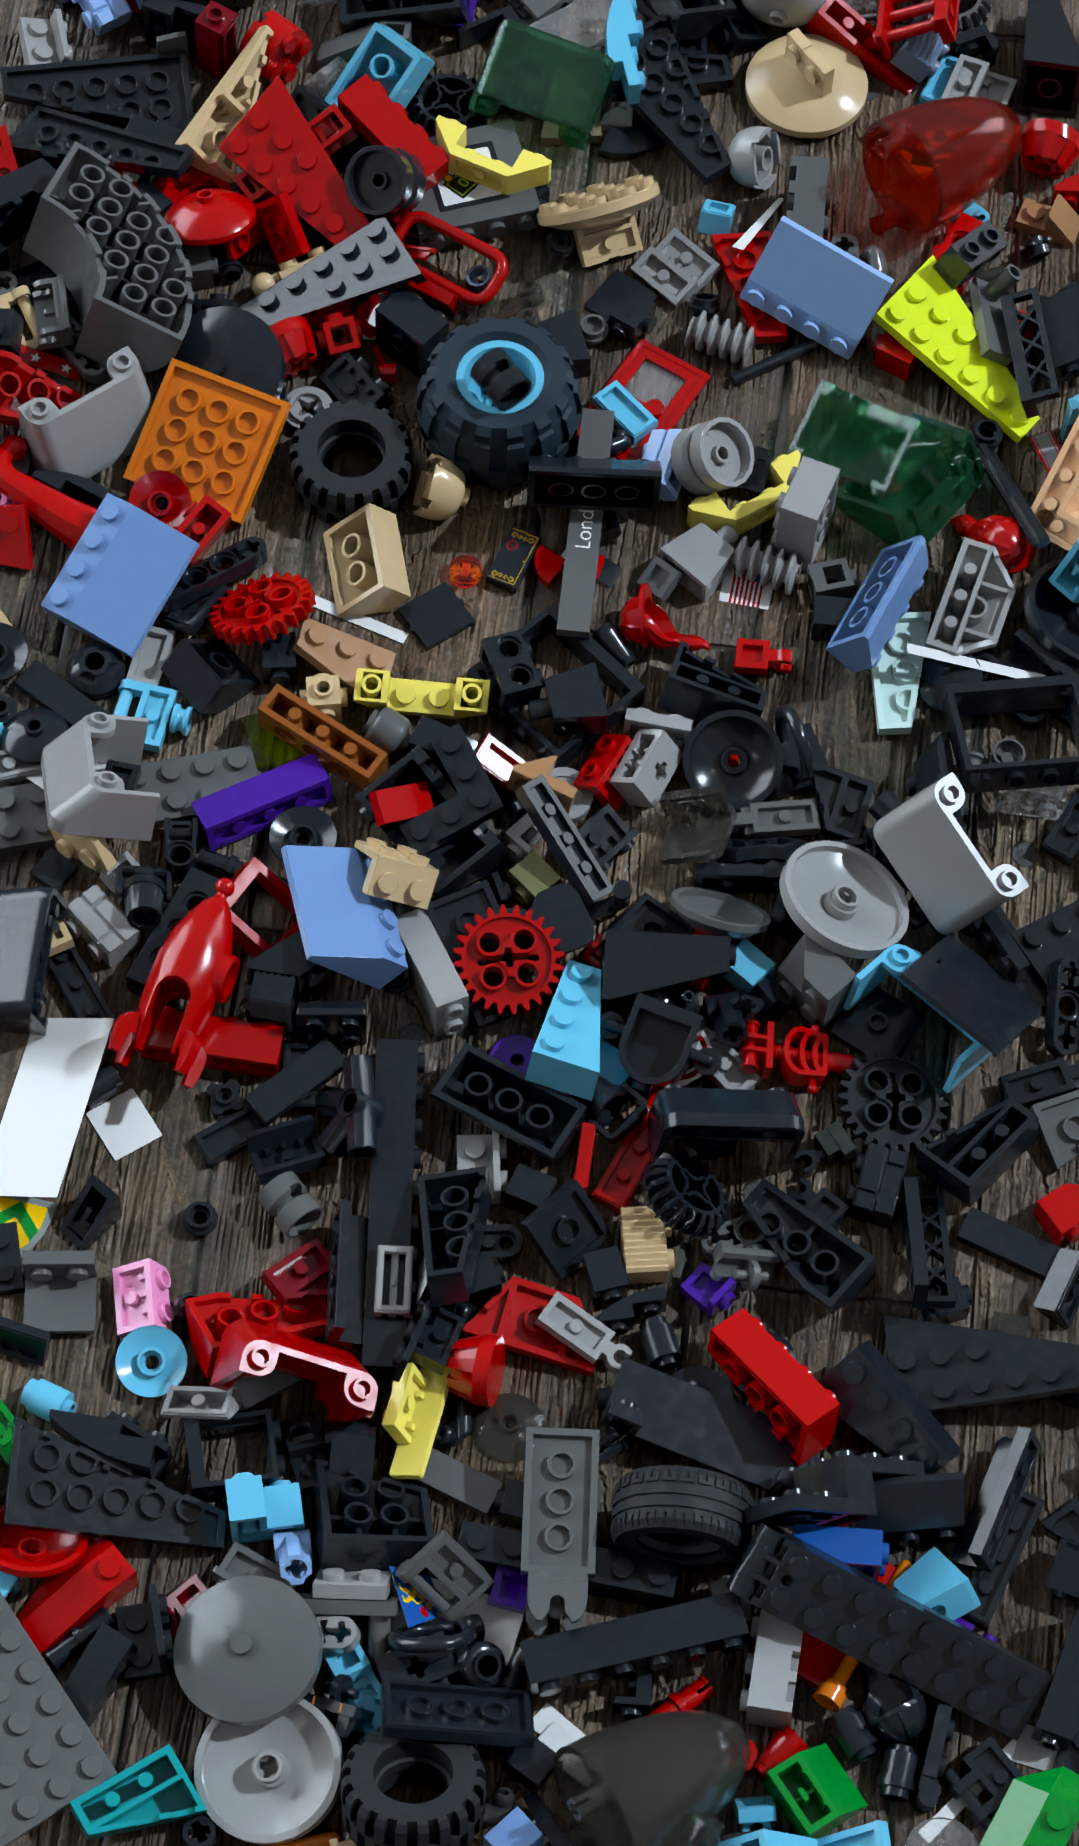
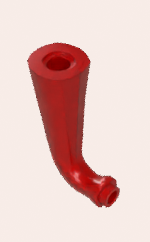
(52, 509)

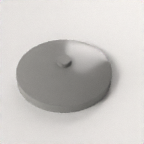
(844, 899)
(270, 1777)

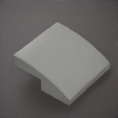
(973, 78)
(676, 267)

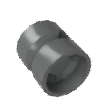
(286, 1200)

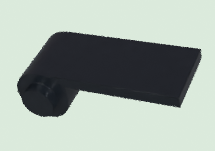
(352, 1447)

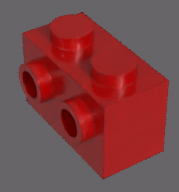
(204, 524)

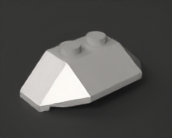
(972, 602)

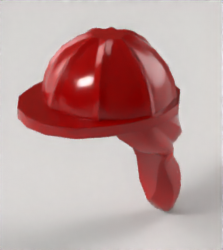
(1001, 533)
(650, 626)

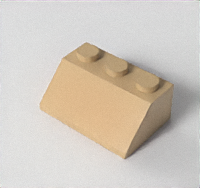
(366, 563)

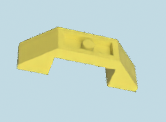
(528, 171)
(745, 515)
(419, 698)

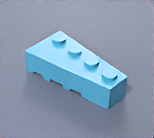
(569, 1040)

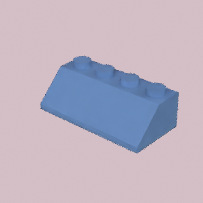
(879, 604)

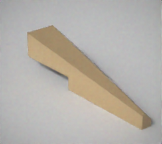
(226, 108)

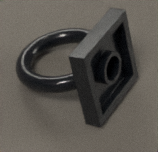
(799, 751)

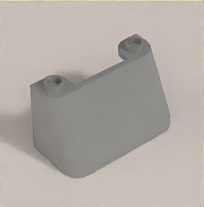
(92, 429)
(941, 861)

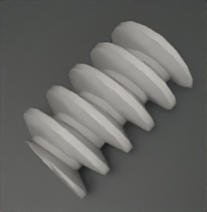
(720, 337)
(766, 565)

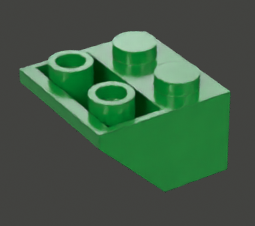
(814, 1791)

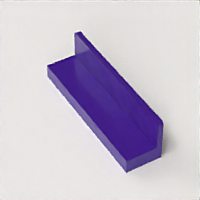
(259, 800)

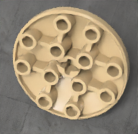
(806, 86)
(602, 217)

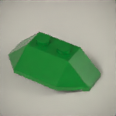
(1037, 1811)

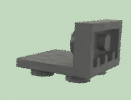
(60, 1291)

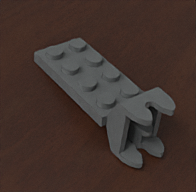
(559, 1524)

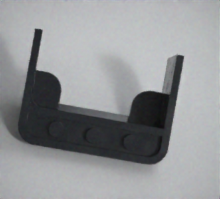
(726, 1116)

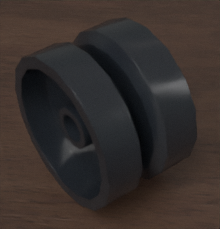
(384, 181)

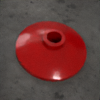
(158, 485)

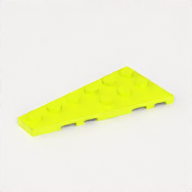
(943, 335)

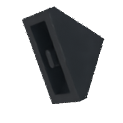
(91, 1214)

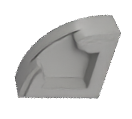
(618, 117)

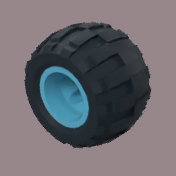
(466, 424)

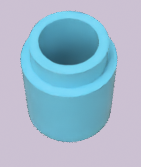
(43, 1395)

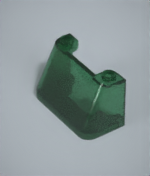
(545, 79)
(865, 440)
(929, 497)

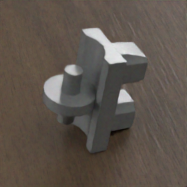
(746, 1265)

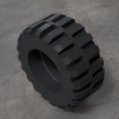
(351, 428)
(389, 1762)

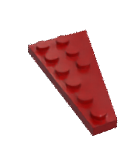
(285, 155)

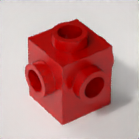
(349, 329)

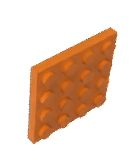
(210, 436)

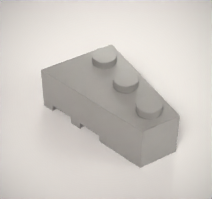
(772, 1672)

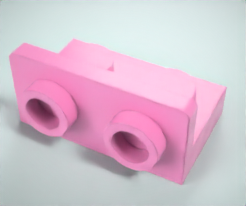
(142, 1296)

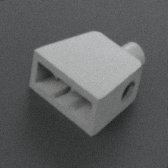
(701, 557)

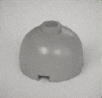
(753, 157)

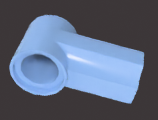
(293, 1555)

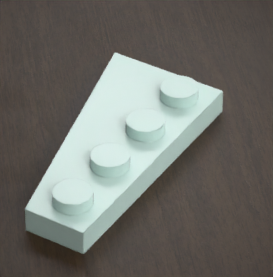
(898, 675)

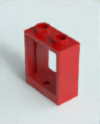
(242, 933)

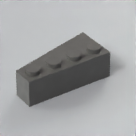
(808, 193)

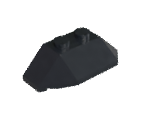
(931, 767)

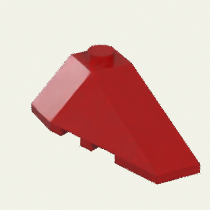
(23, 383)
(213, 1312)
(77, 1593)

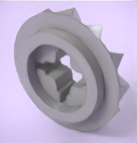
(308, 398)

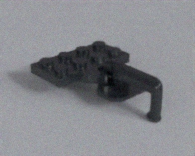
(558, 904)

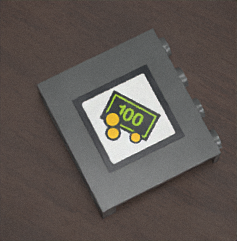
(476, 207)

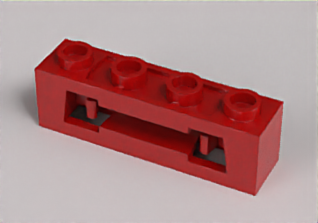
(333, 136)

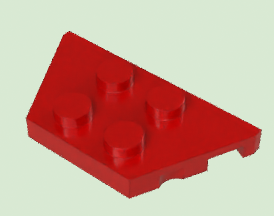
(513, 1317)

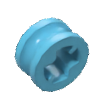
(181, 719)

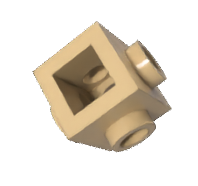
(325, 694)

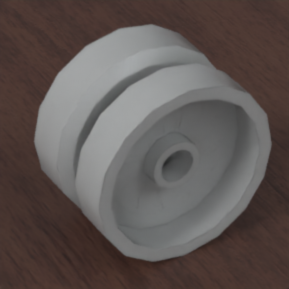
(712, 456)

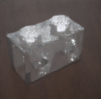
(1033, 802)

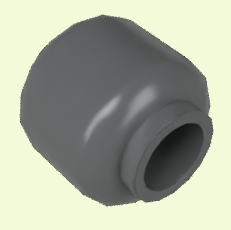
(388, 730)

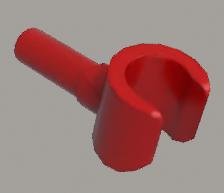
(386, 371)

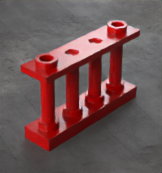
(942, 22)

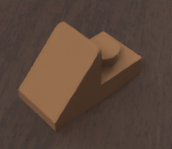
(1050, 221)
(527, 771)

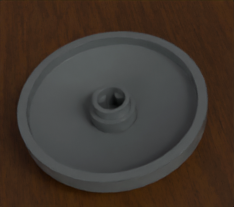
(247, 1650)

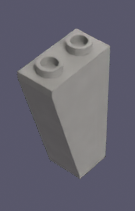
(433, 974)

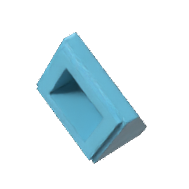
(716, 217)

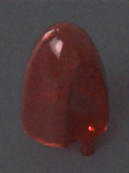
(937, 159)

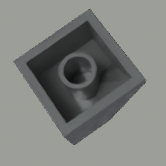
(815, 981)

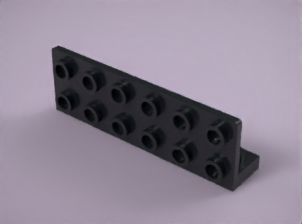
(700, 1427)

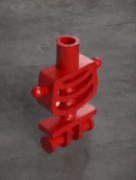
(809, 1066)

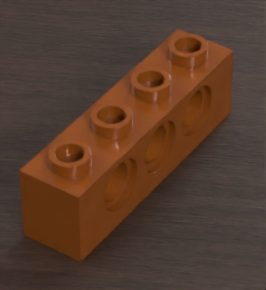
(319, 734)

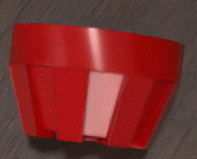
(1049, 147)
(297, 344)
(477, 1369)

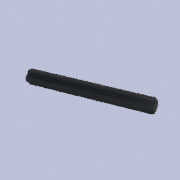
(1013, 498)

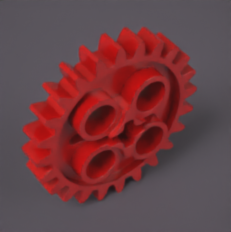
(262, 609)
(504, 929)

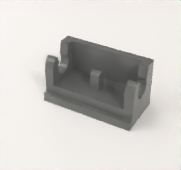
(52, 313)

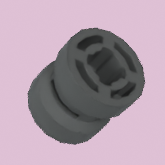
(1007, 751)

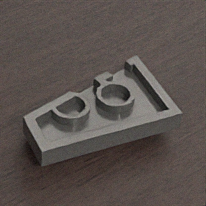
(1059, 1127)

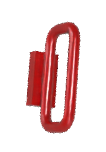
(440, 290)

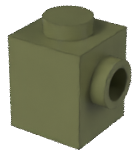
(530, 878)

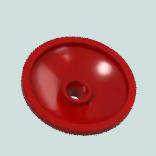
(211, 216)
(38, 1553)

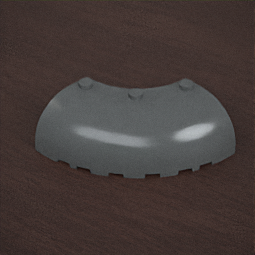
(115, 261)

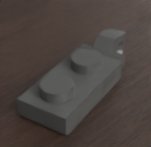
(778, 819)

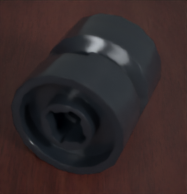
(500, 379)

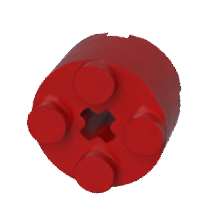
(283, 49)

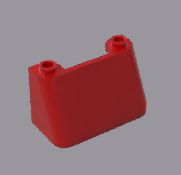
(257, 1350)

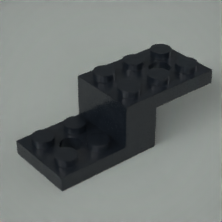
(832, 1490)

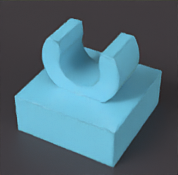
(755, 1810)

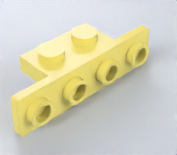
(414, 1418)

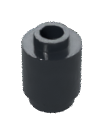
(104, 1086)
(659, 1344)
(853, 1735)
(898, 1773)

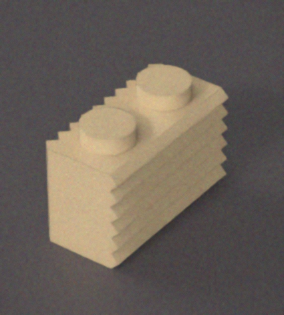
(645, 1246)

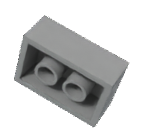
(805, 510)

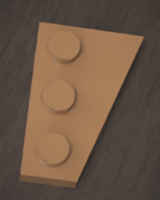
(339, 652)

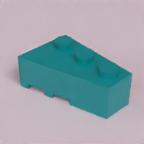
(139, 1798)

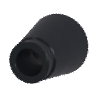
(615, 643)

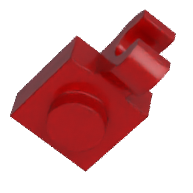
(756, 656)

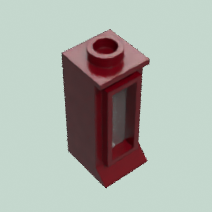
(216, 39)

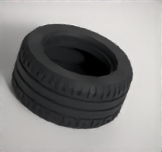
(681, 1516)

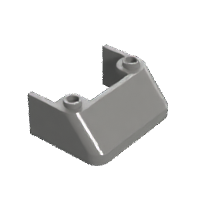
(92, 801)

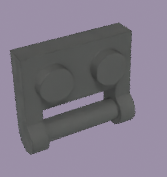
(453, 1568)

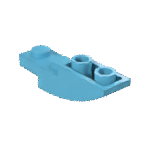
(623, 45)

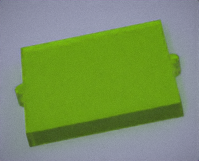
(266, 747)

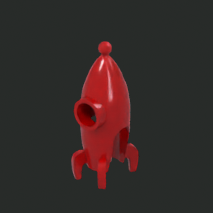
(189, 966)

